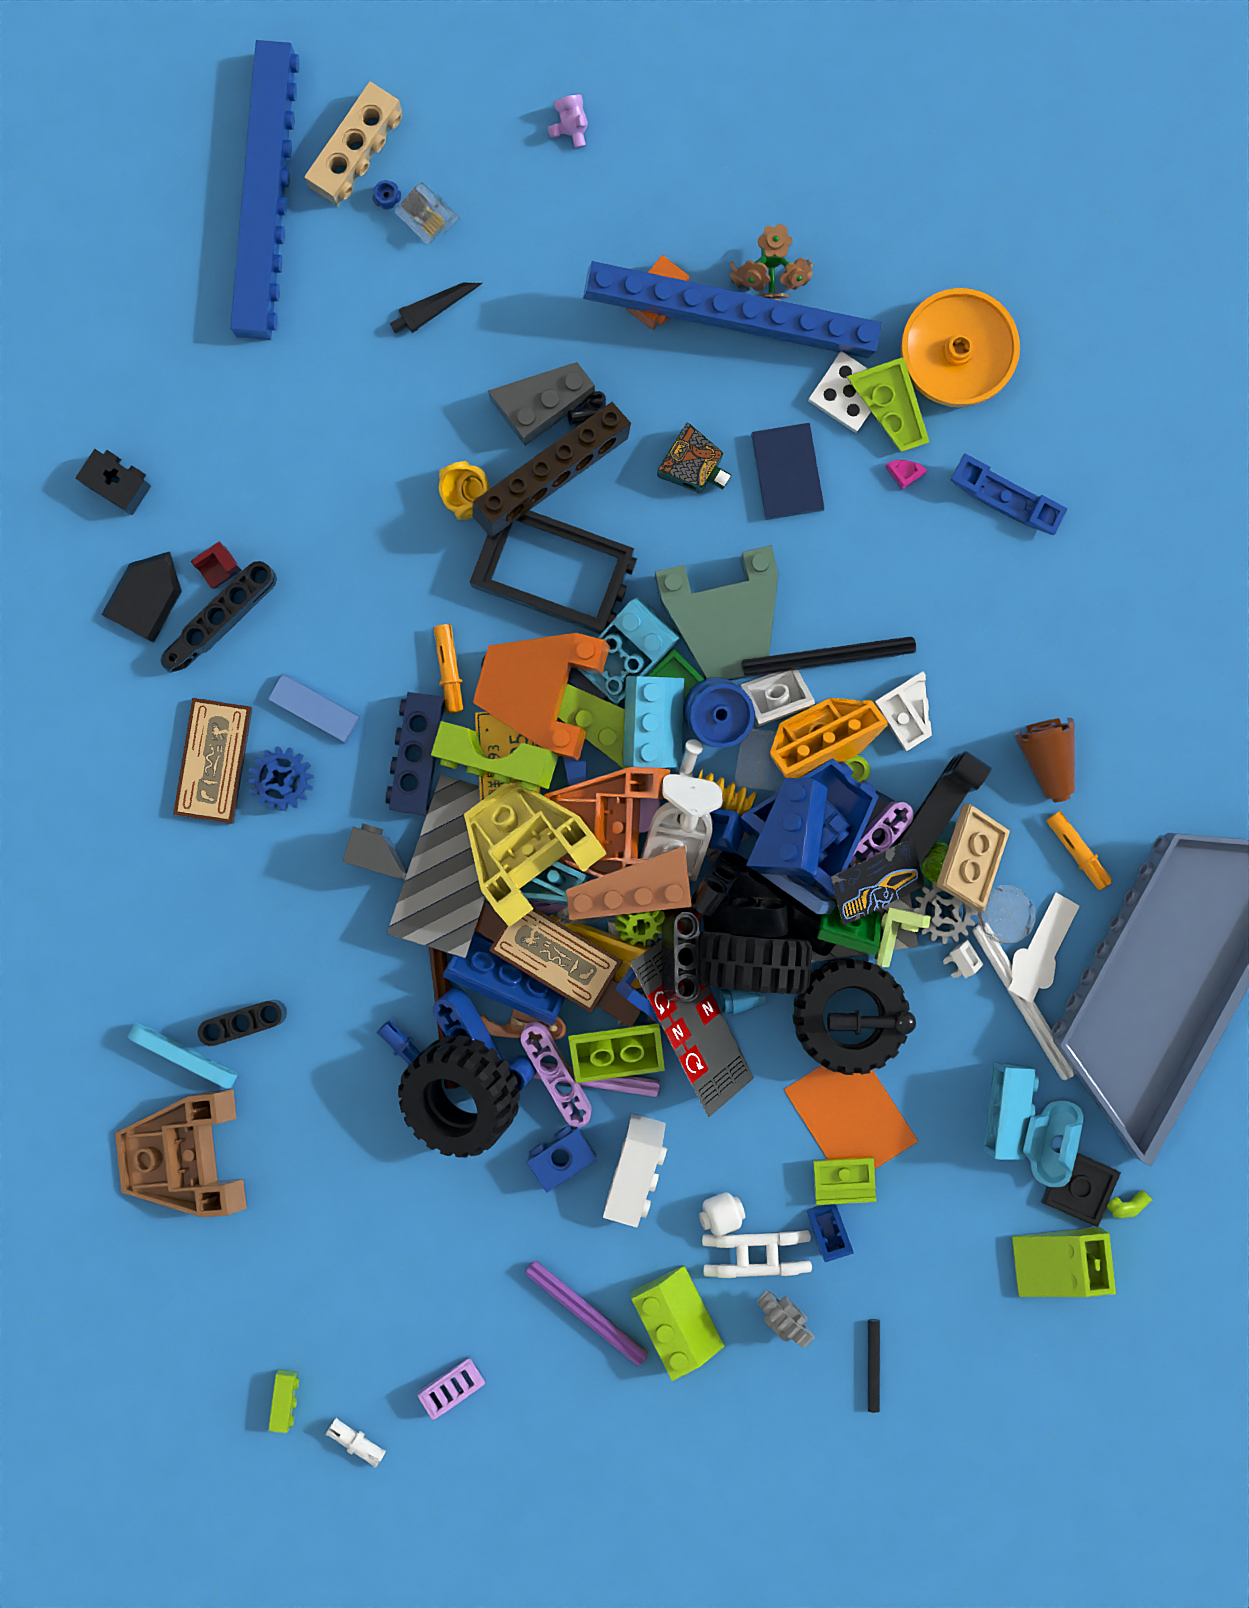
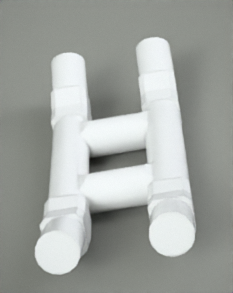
(771, 1241)

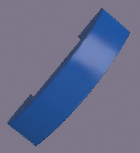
(1007, 497)

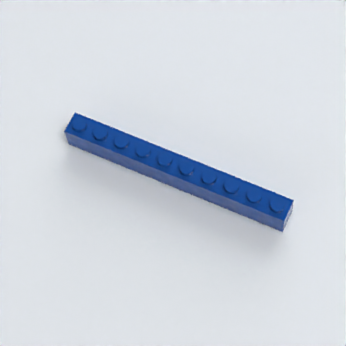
(264, 190)
(731, 310)

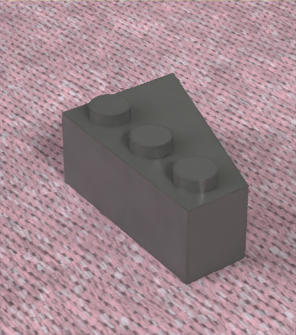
(542, 400)

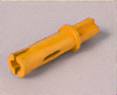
(448, 668)
(1079, 850)

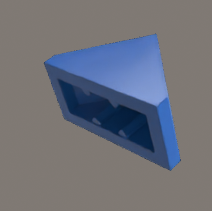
(829, 1232)

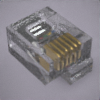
(426, 213)

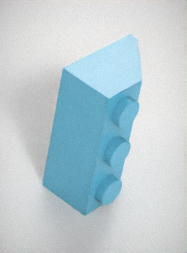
(653, 722)
(1009, 1110)

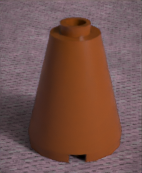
(1051, 756)

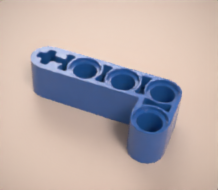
(459, 1017)

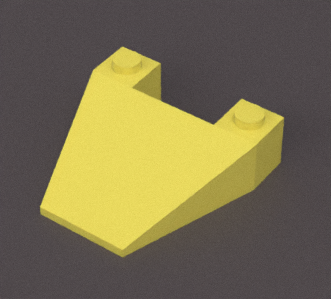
(517, 838)

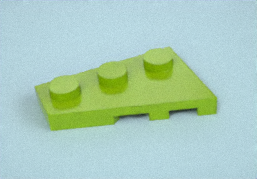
(892, 401)

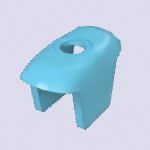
(1057, 1119)

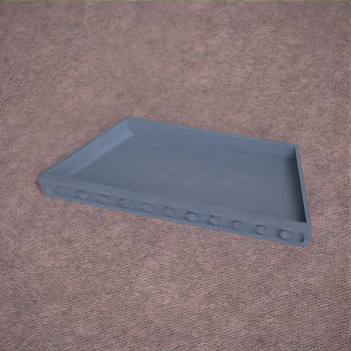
(1162, 986)

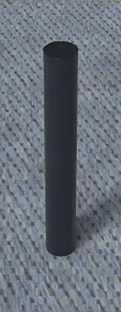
(873, 1365)

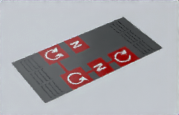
(696, 1034)

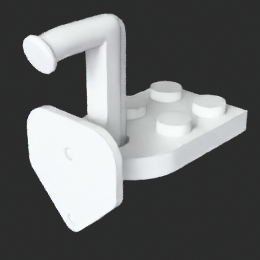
(693, 801)

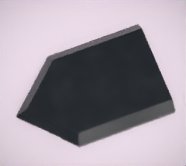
(145, 596)

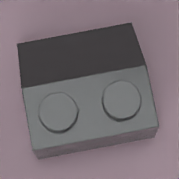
(374, 852)

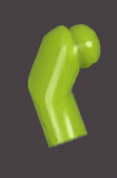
(1129, 1209)

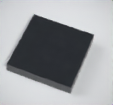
(1086, 1192)

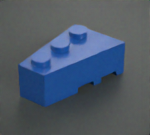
(792, 830)

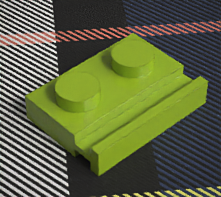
(844, 1180)

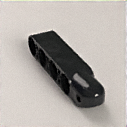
(182, 646)

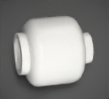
(722, 1214)

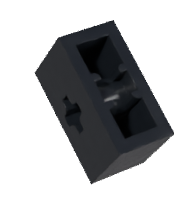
(99, 471)

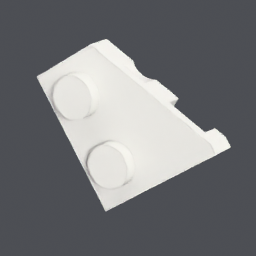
(907, 712)

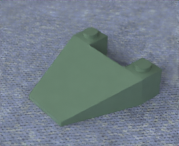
(727, 621)

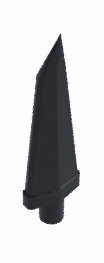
(423, 311)

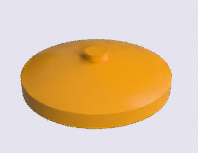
(960, 347)

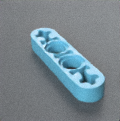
(182, 1055)

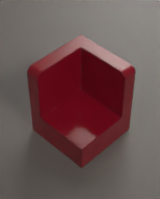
(216, 565)

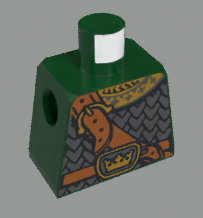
(693, 462)

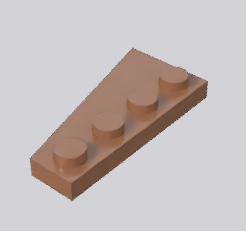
(642, 887)

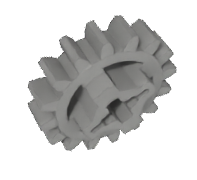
(956, 923)
(785, 1319)

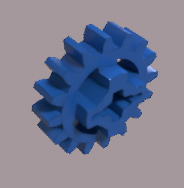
(275, 767)

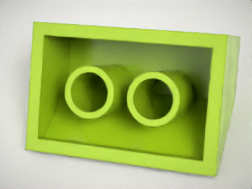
(616, 1053)
(677, 1322)

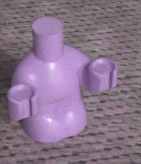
(572, 119)

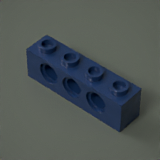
(417, 800)

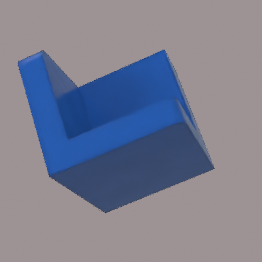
(726, 831)

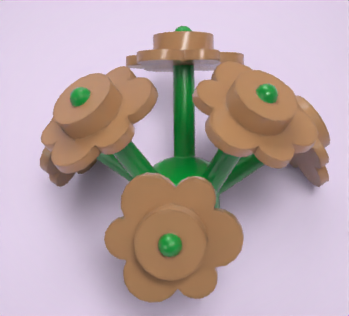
(774, 248)

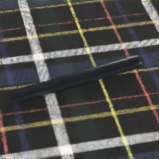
(828, 656)

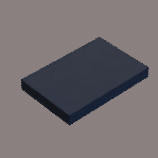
(787, 471)

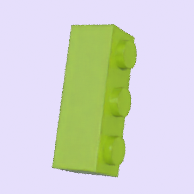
(283, 1401)

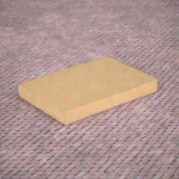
(973, 857)

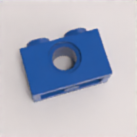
(552, 1173)

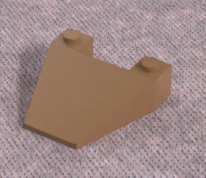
(173, 1157)

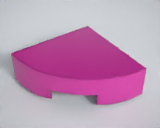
(905, 472)

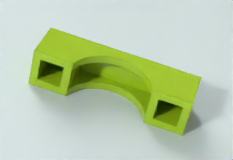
(527, 764)

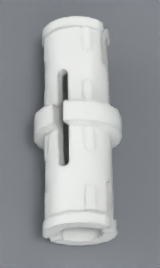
(355, 1442)

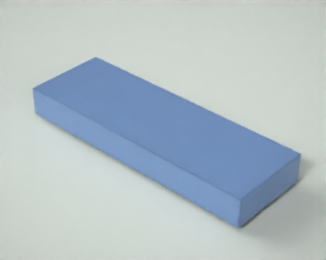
(314, 708)
(803, 893)

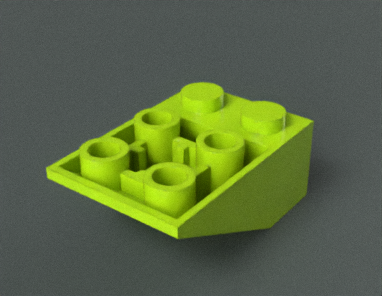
(1064, 1263)

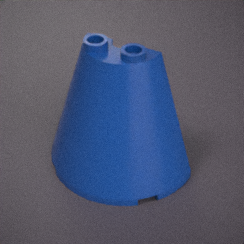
(851, 798)

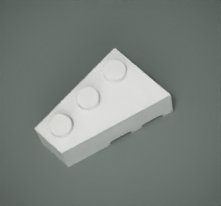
(635, 1171)

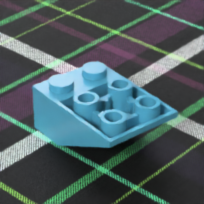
(636, 643)

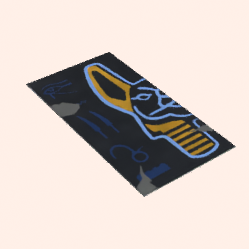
(877, 881)

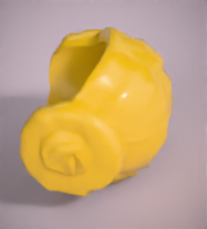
(460, 486)

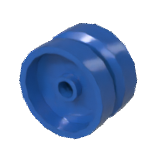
(714, 728)

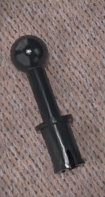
(902, 1022)

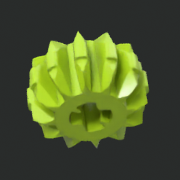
(640, 931)

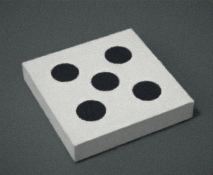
(837, 395)

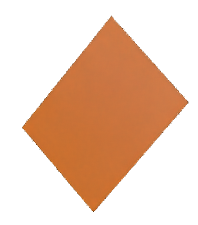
(850, 1115)

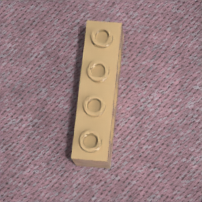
(372, 103)

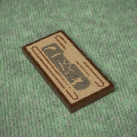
(213, 760)
(557, 958)

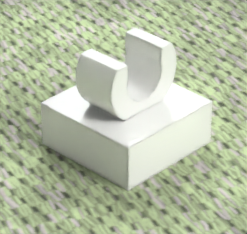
(965, 958)

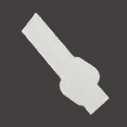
(1036, 966)

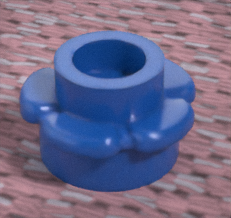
(386, 187)

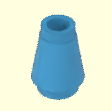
(739, 1001)

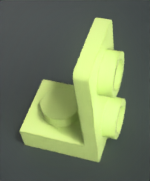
(890, 924)

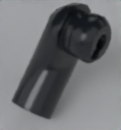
(593, 405)

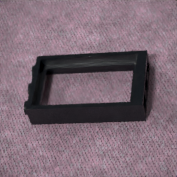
(493, 548)

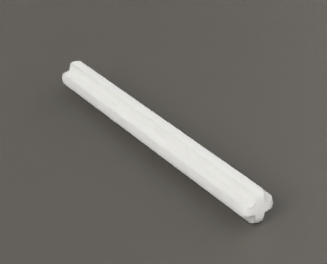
(1028, 1010)

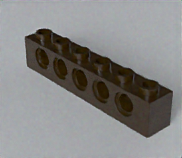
(551, 469)

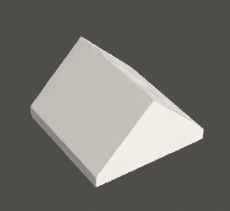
(778, 696)

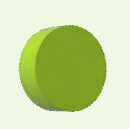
(860, 768)

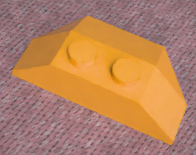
(823, 732)

